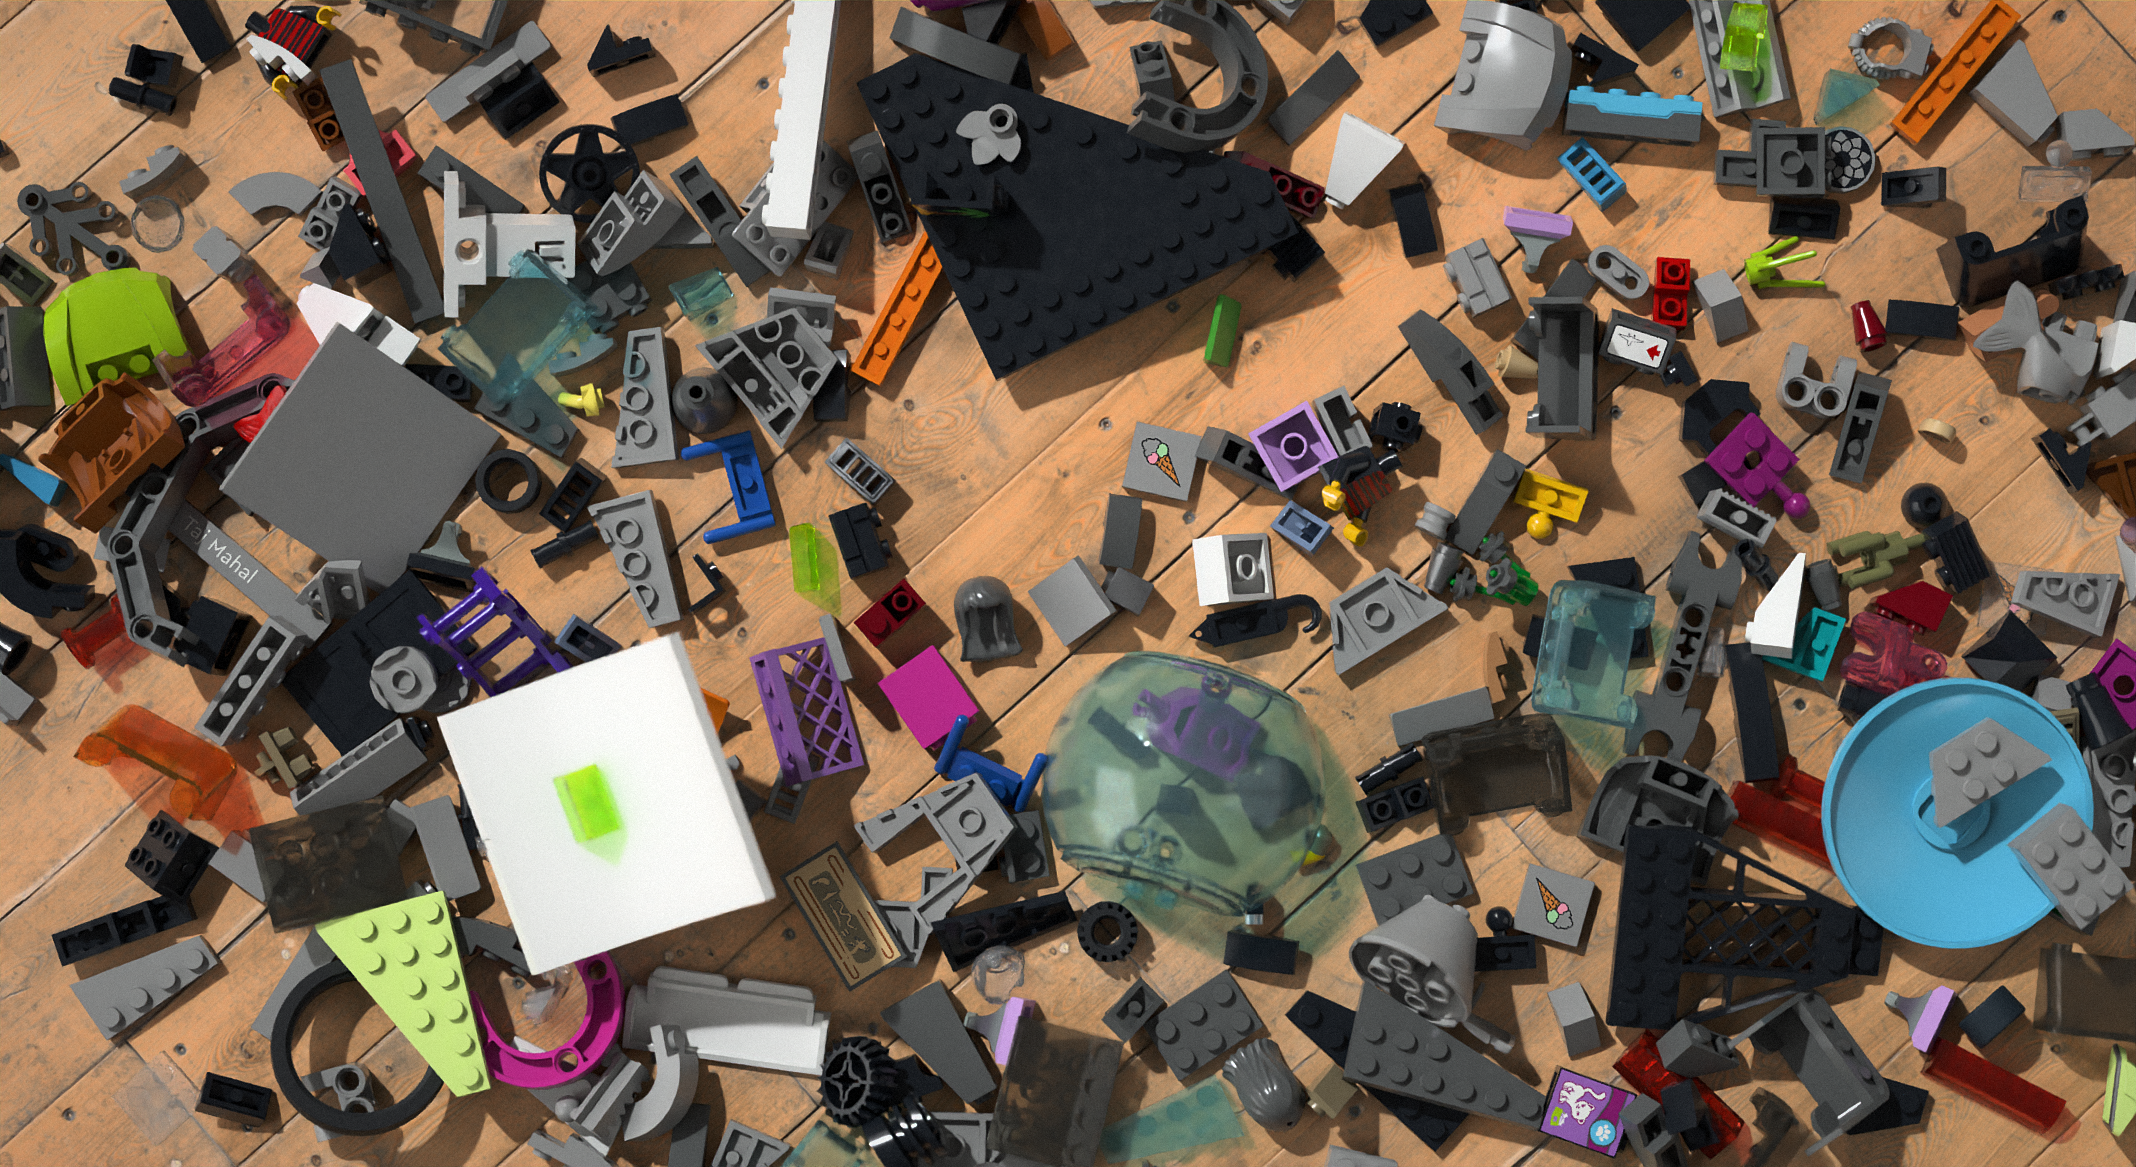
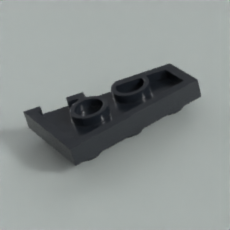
(1620, 574)

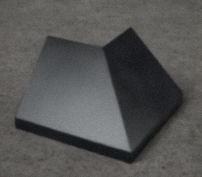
(2009, 654)

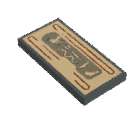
(843, 916)

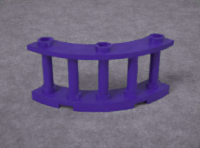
(521, 625)

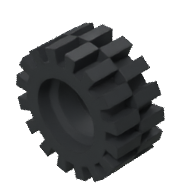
(1114, 951)

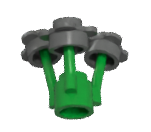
(1505, 580)

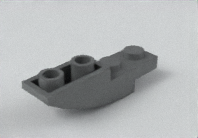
(717, 218)
(1450, 360)
(494, 938)

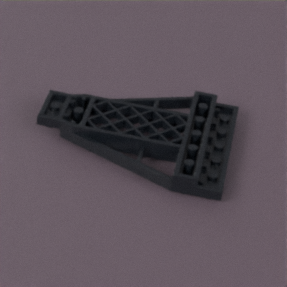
(1653, 935)

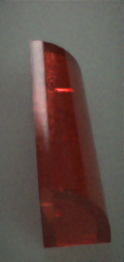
(1779, 823)
(1646, 1073)
(1992, 1086)

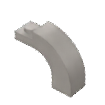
(671, 1092)

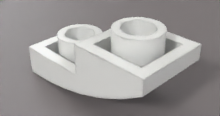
(275, 55)

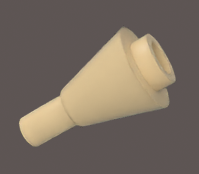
(1515, 364)

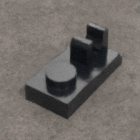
(1678, 371)

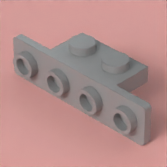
(488, 71)

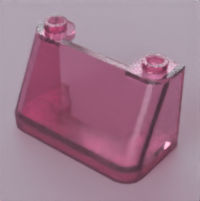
(199, 380)

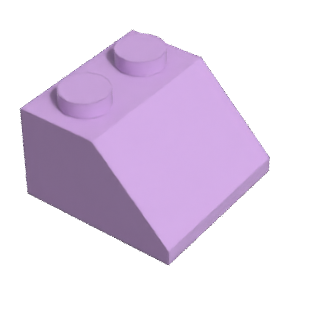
(1293, 446)

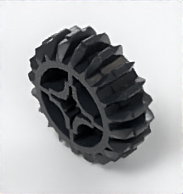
(854, 1061)

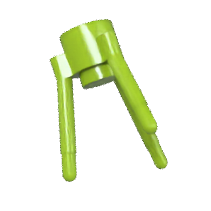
(1760, 267)

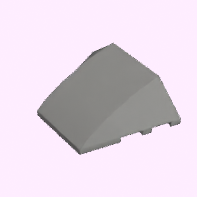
(773, 368)

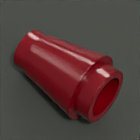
(1867, 327)

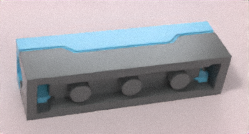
(1631, 117)

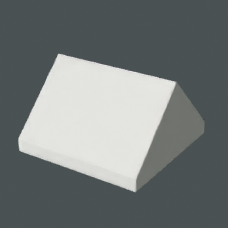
(2115, 348)

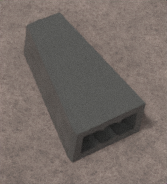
(938, 1035)

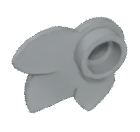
(989, 138)

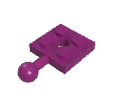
(1774, 463)
(2116, 662)

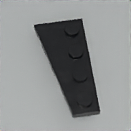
(1005, 925)

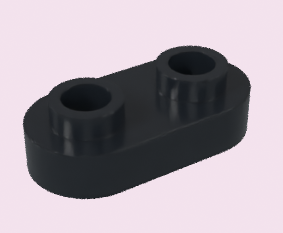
(47, 548)

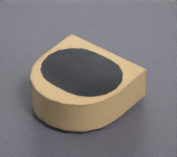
(1938, 430)

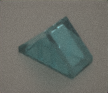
(1840, 91)
(701, 292)

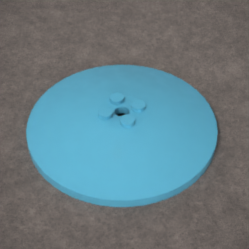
(1878, 808)

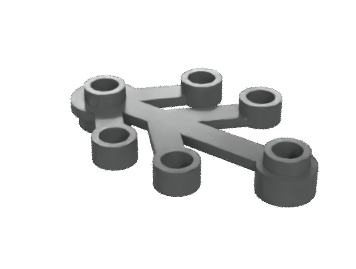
(68, 225)

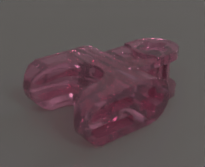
(1895, 660)

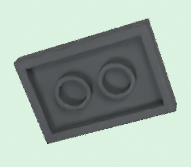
(1411, 872)
(1202, 1025)

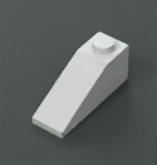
(1777, 615)

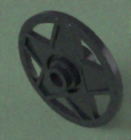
(587, 171)

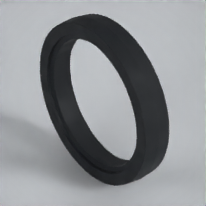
(306, 1103)

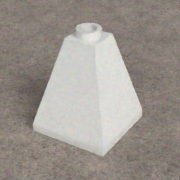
(1358, 158)
(325, 307)

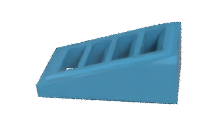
(1612, 194)
(42, 484)

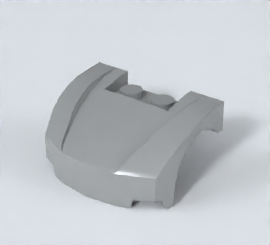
(1507, 75)

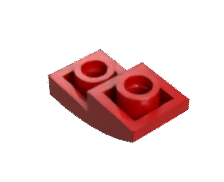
(1671, 292)

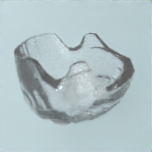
(158, 223)
(997, 973)

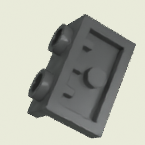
(1025, 849)

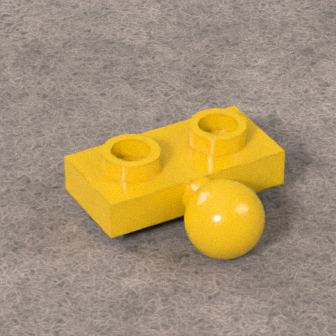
(1548, 497)

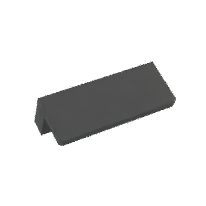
(23, 359)

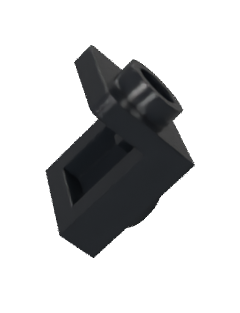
(153, 66)

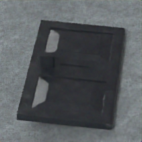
(335, 676)

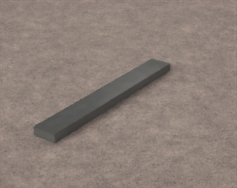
(382, 190)

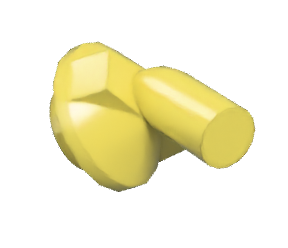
(590, 399)

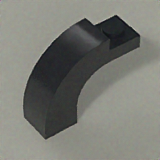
(29, 589)

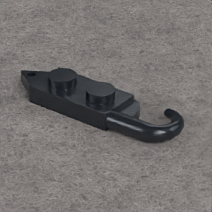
(1255, 620)

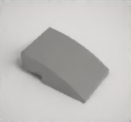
(630, 224)

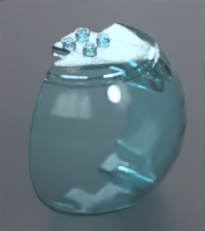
(1169, 764)

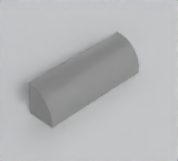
(362, 771)

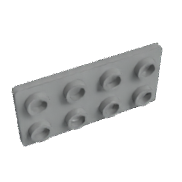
(778, 253)

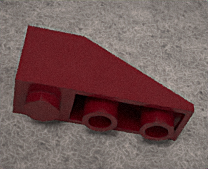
(1297, 192)

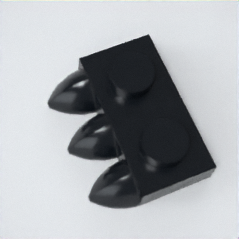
(2101, 280)

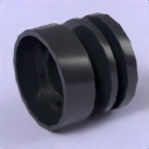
(907, 1137)

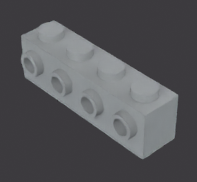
(251, 681)

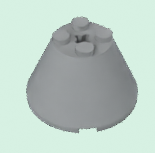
(1422, 960)

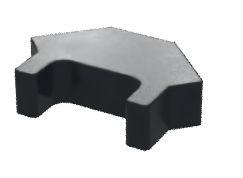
(1709, 407)

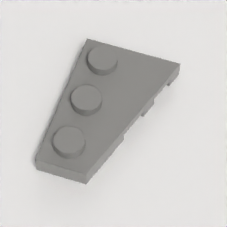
(2068, 598)

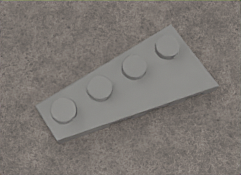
(638, 544)
(136, 988)

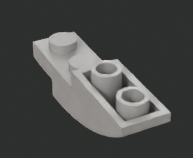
(573, 1153)

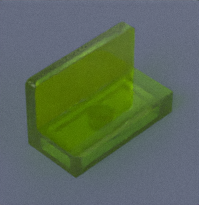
(586, 803)

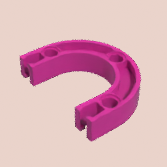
(590, 1043)

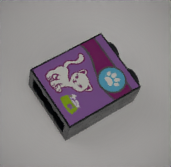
(1585, 1112)

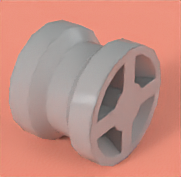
(1435, 521)

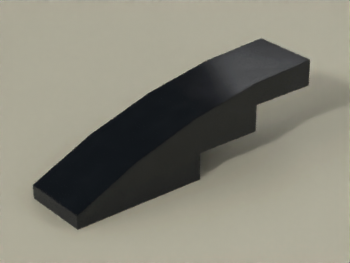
(200, 27)
(1752, 714)
(121, 928)

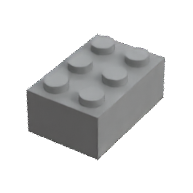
(2070, 865)

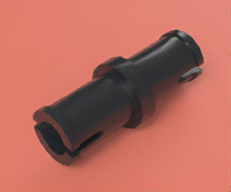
(565, 544)
(1389, 768)

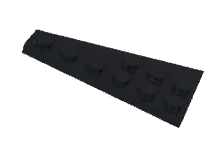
(1331, 1029)

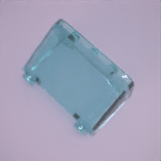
(518, 328)
(1588, 652)

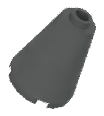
(712, 409)

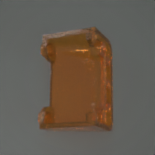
(198, 767)

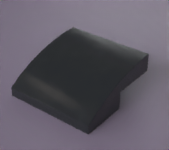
(1642, 19)

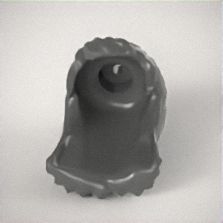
(985, 620)
(1266, 1085)

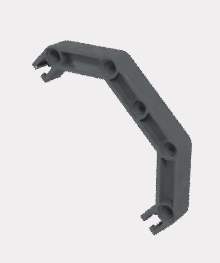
(153, 511)

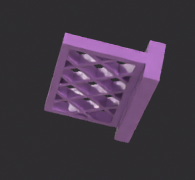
(781, 712)

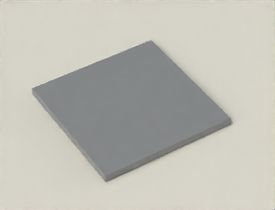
(360, 458)

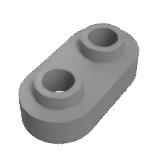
(1618, 271)

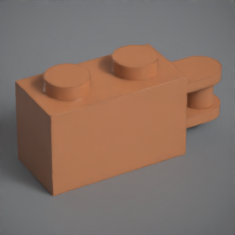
(1981, 320)

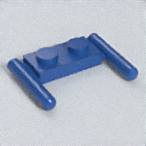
(745, 483)
(1004, 782)

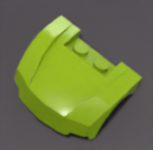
(110, 328)

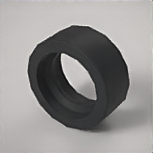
(497, 458)

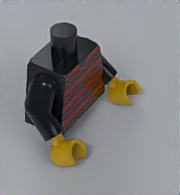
(299, 32)
(1355, 484)

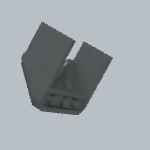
(1565, 368)
(1823, 1059)

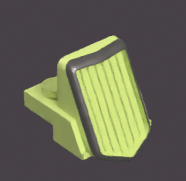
(2120, 1091)

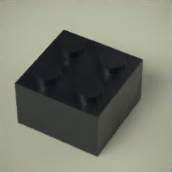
(219, 631)

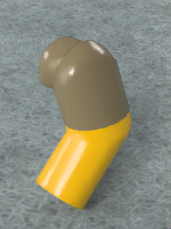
(1320, 846)

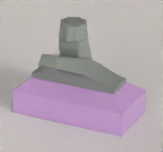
(1536, 232)
(1924, 1014)
(1001, 1025)

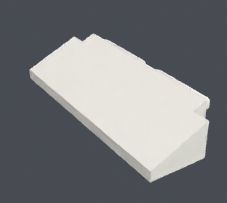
(730, 1022)

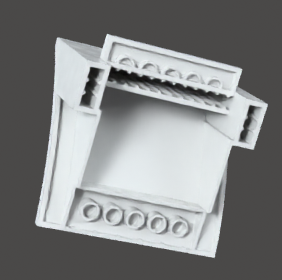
(681, 822)

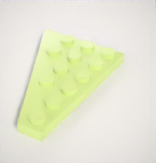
(416, 974)

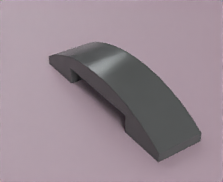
(955, 46)

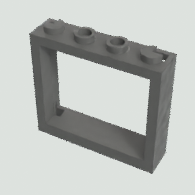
(440, 31)

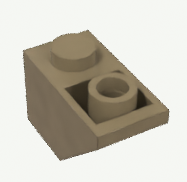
(1329, 1092)

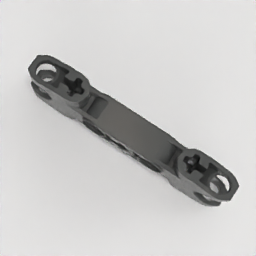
(1700, 590)

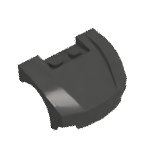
(1656, 792)

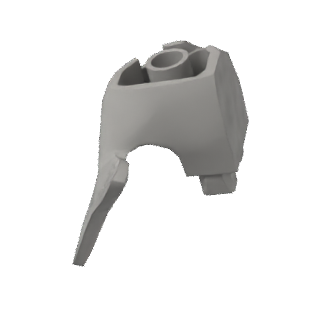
(2053, 361)

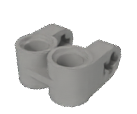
(1811, 389)
(347, 1096)

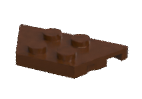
(2117, 481)

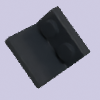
(170, 857)

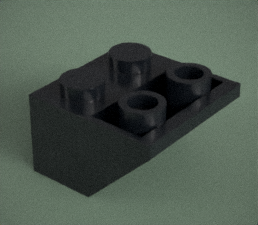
(356, 250)

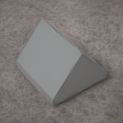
(321, 269)

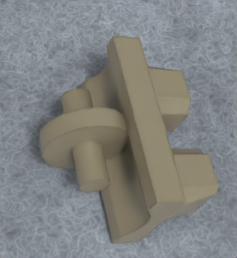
(276, 745)

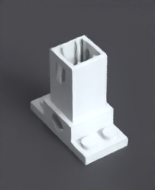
(497, 241)

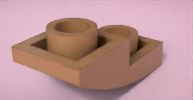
(1495, 655)

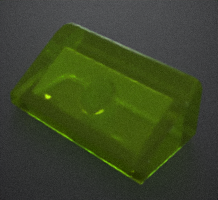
(804, 558)

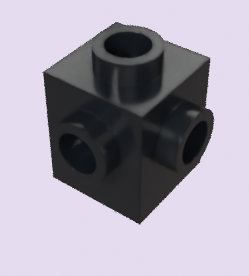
(1395, 426)

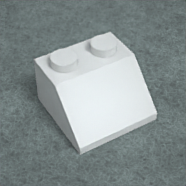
(1233, 569)

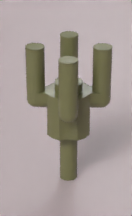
(1877, 554)

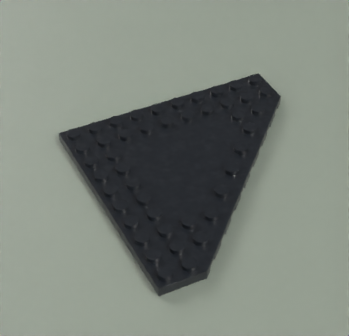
(1090, 218)

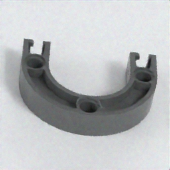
(1243, 72)

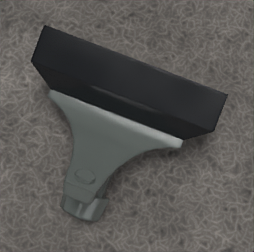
(444, 562)

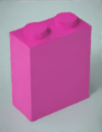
(928, 698)

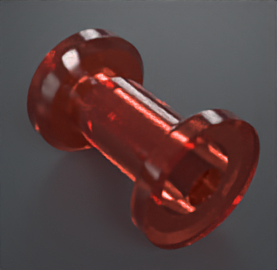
(95, 635)
(1797, 783)

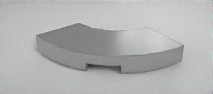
(275, 190)

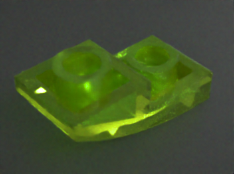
(1742, 36)

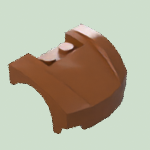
(110, 442)

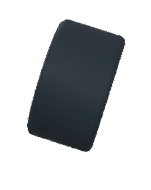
(1992, 1017)

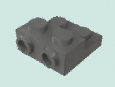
(1792, 162)
(614, 294)

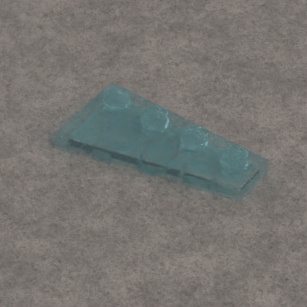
(1179, 1121)

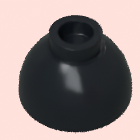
(1924, 505)

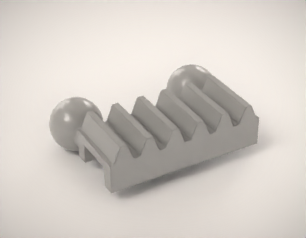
(607, 1096)

